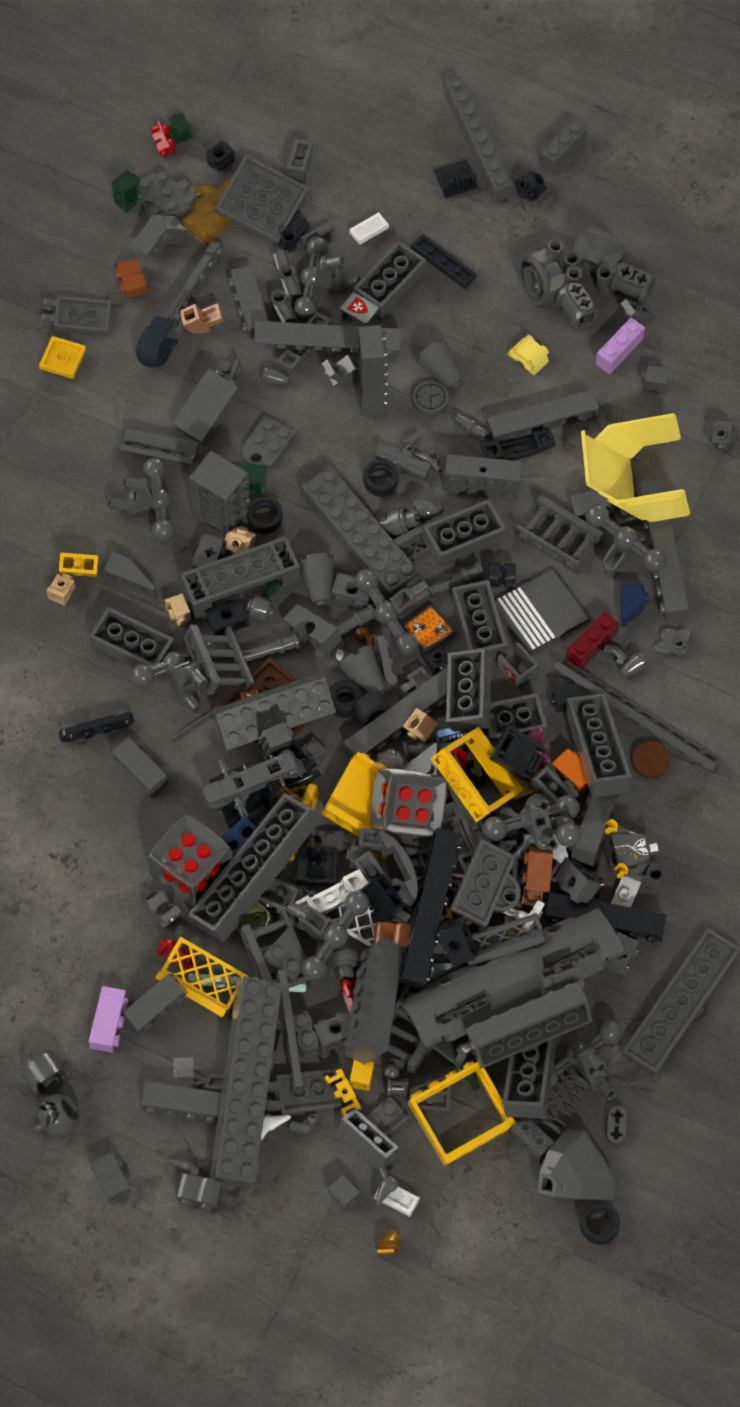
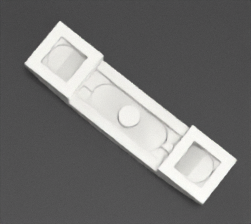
(335, 895)

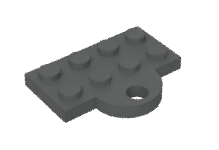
(486, 884)

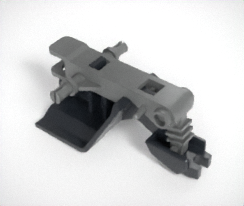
(250, 789)

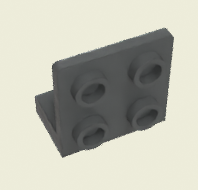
(455, 1051)

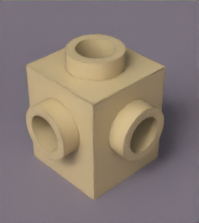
(239, 540)

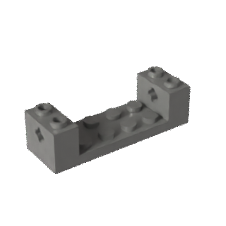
(239, 573)

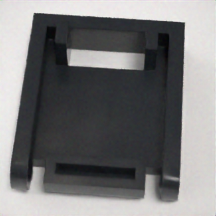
(520, 754)

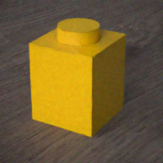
(362, 1075)

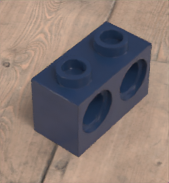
(237, 833)

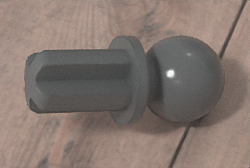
(392, 1070)

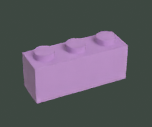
(620, 345)
(108, 1019)

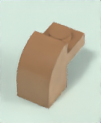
(199, 320)

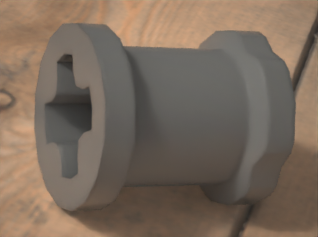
(397, 1087)

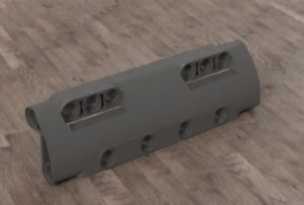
(508, 978)

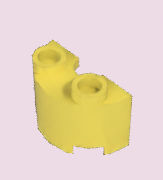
(530, 354)

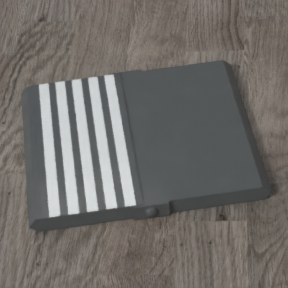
(541, 611)

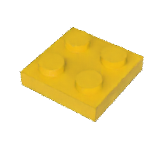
(62, 357)

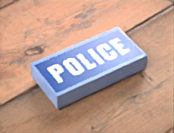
(448, 735)

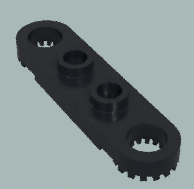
(91, 728)

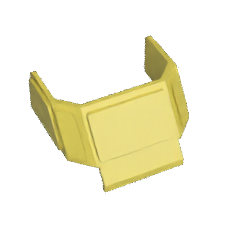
(610, 470)

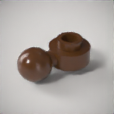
(362, 634)

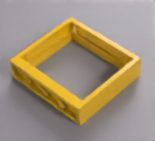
(463, 786)
(451, 1079)

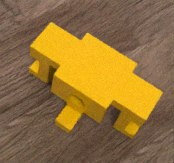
(343, 1086)

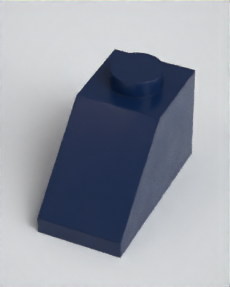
(632, 601)

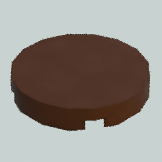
(651, 759)

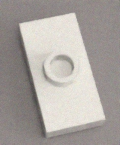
(369, 228)
(626, 892)
(401, 1201)

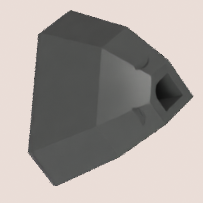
(576, 1169)

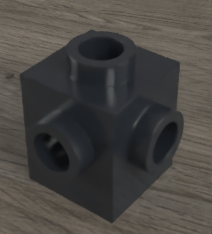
(531, 186)

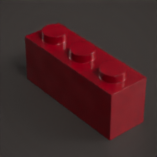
(592, 640)

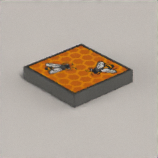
(429, 628)

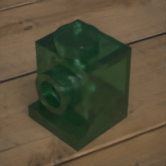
(180, 127)

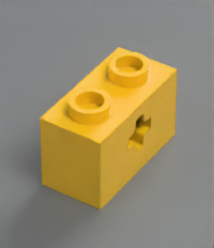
(78, 564)

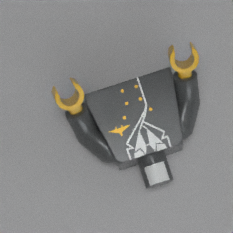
(629, 850)

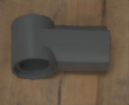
(283, 307)

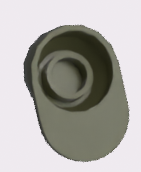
(257, 917)

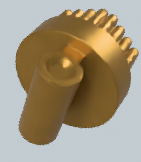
(389, 1243)

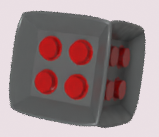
(408, 802)
(188, 859)

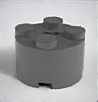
(45, 1073)

